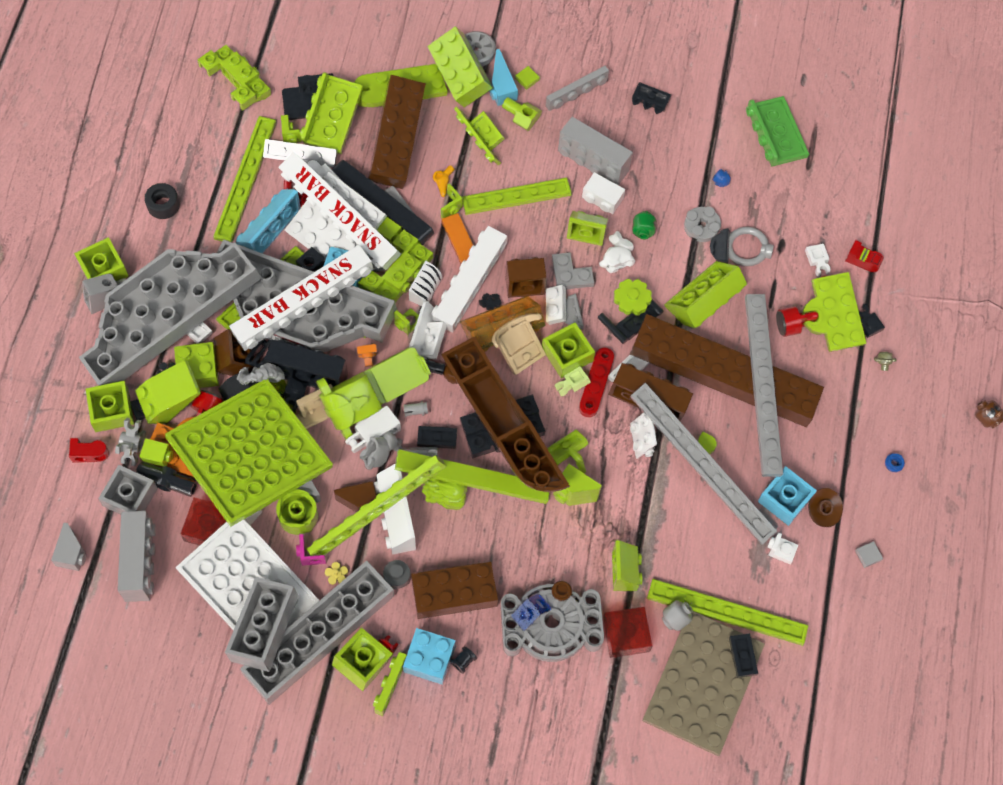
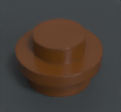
(561, 591)

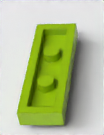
(389, 684)

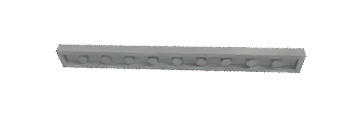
(763, 386)
(703, 463)

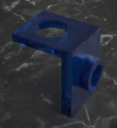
(530, 611)

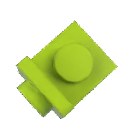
(288, 133)

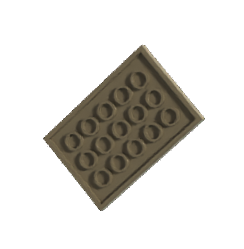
(700, 686)

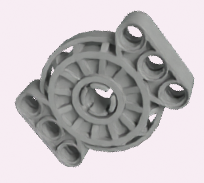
(554, 641)

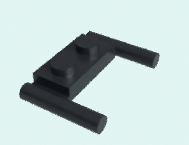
(631, 324)

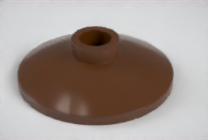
(831, 505)

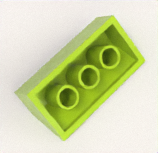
(706, 294)

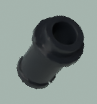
(435, 367)

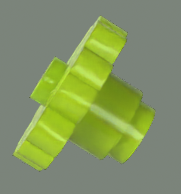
(632, 297)

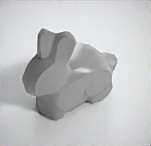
(379, 449)

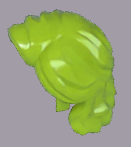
(447, 494)

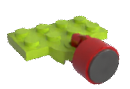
(829, 313)

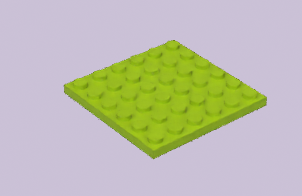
(248, 451)

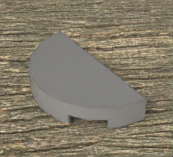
(573, 312)

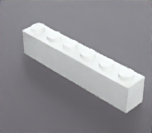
(470, 278)

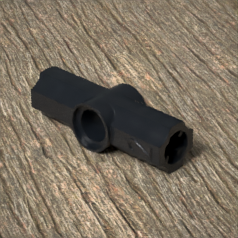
(168, 479)

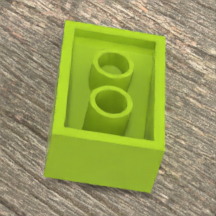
(167, 393)

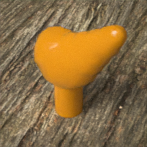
(442, 179)

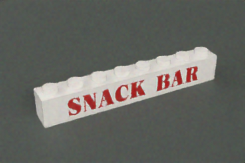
(336, 208)
(301, 297)

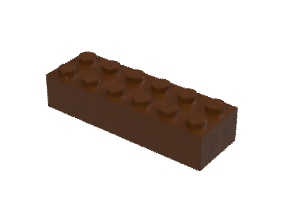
(396, 132)

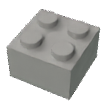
(127, 491)

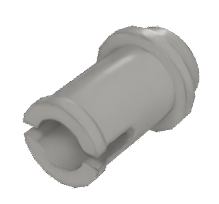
(415, 409)

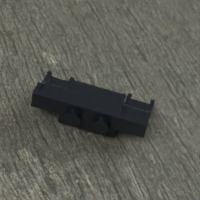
(478, 438)

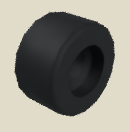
(159, 191)

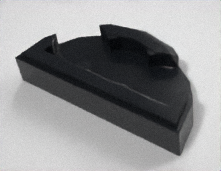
(720, 246)

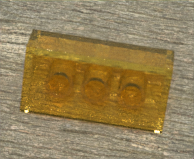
(487, 323)

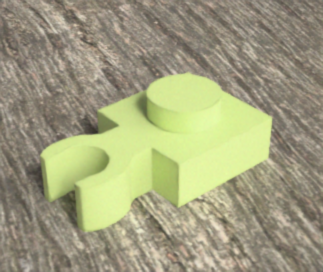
(573, 380)

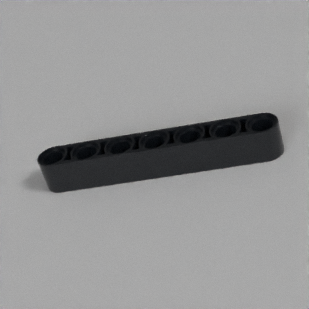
(383, 201)

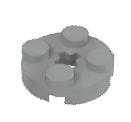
(698, 215)

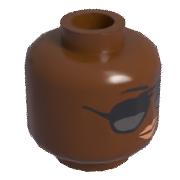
(989, 413)

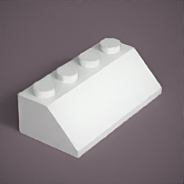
(397, 518)

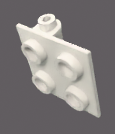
(643, 436)

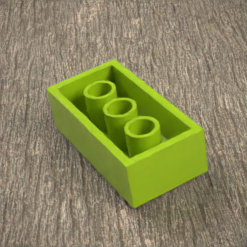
(460, 67)

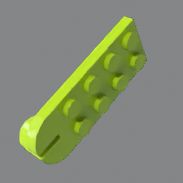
(376, 83)

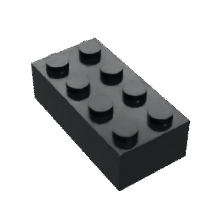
(306, 364)

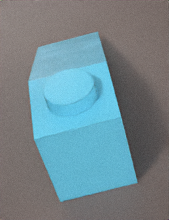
(502, 81)

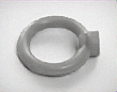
(766, 249)

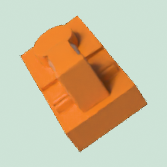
(367, 352)

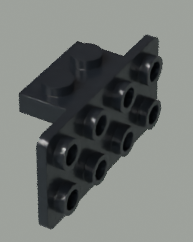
(298, 99)

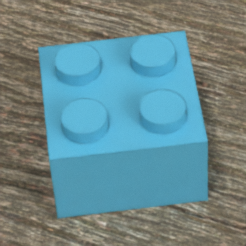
(787, 496)
(429, 656)

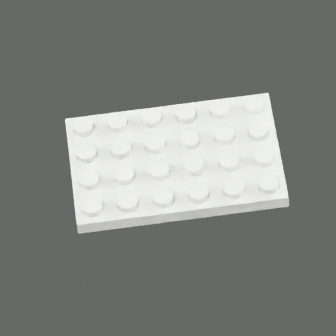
(227, 565)

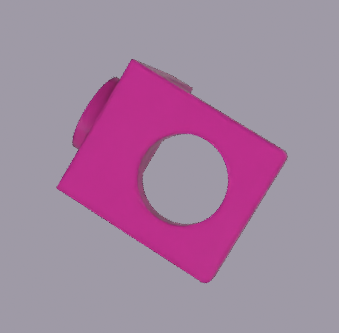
(307, 560)

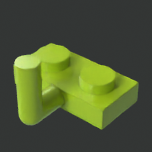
(569, 447)

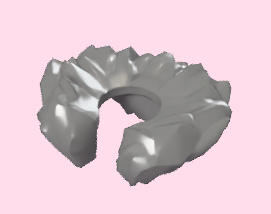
(266, 371)

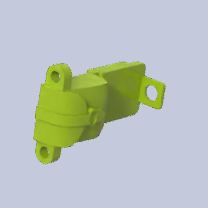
(370, 389)

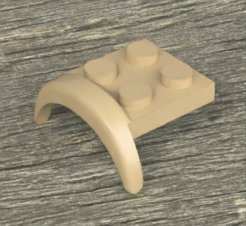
(519, 342)

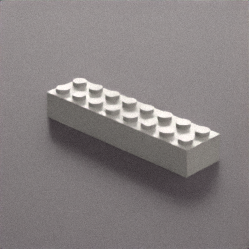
(321, 630)

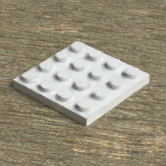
(318, 232)

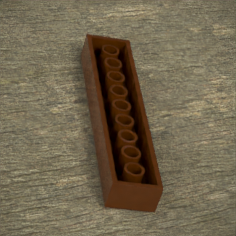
(722, 368)

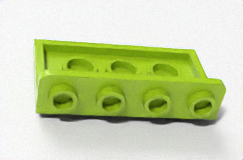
(331, 112)

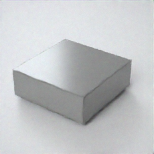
(869, 554)

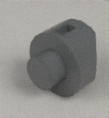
(397, 574)

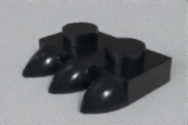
(650, 98)

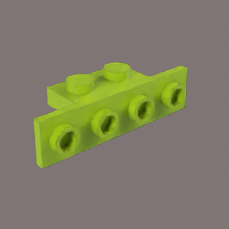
(484, 131)

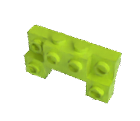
(239, 73)
(402, 272)

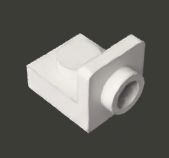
(782, 549)

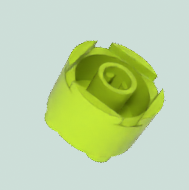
(289, 505)

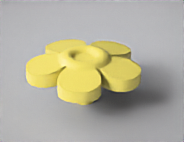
(336, 574)

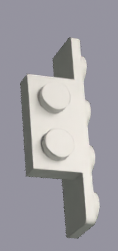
(427, 334)

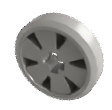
(485, 44)

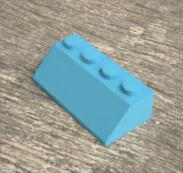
(270, 221)

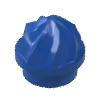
(721, 178)

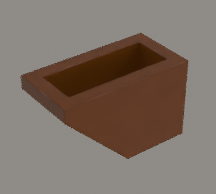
(356, 495)

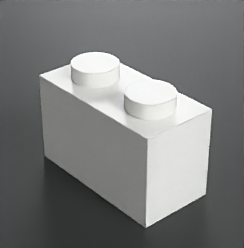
(603, 193)

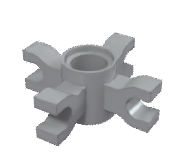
(130, 442)

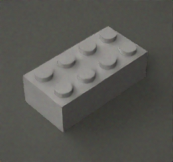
(594, 151)
(135, 556)
(262, 624)

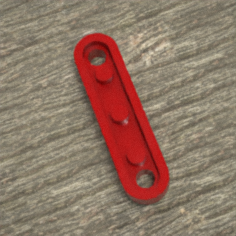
(598, 377)

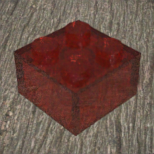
(201, 522)
(627, 632)

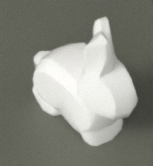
(619, 255)

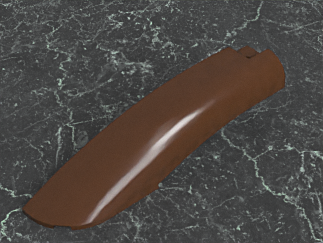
(503, 418)

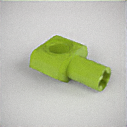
(520, 111)

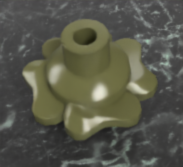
(885, 360)

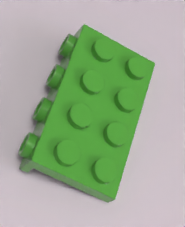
(777, 131)

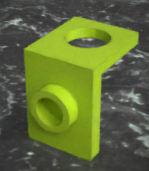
(454, 206)
(404, 324)

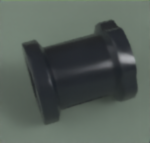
(463, 660)

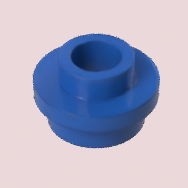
(898, 459)

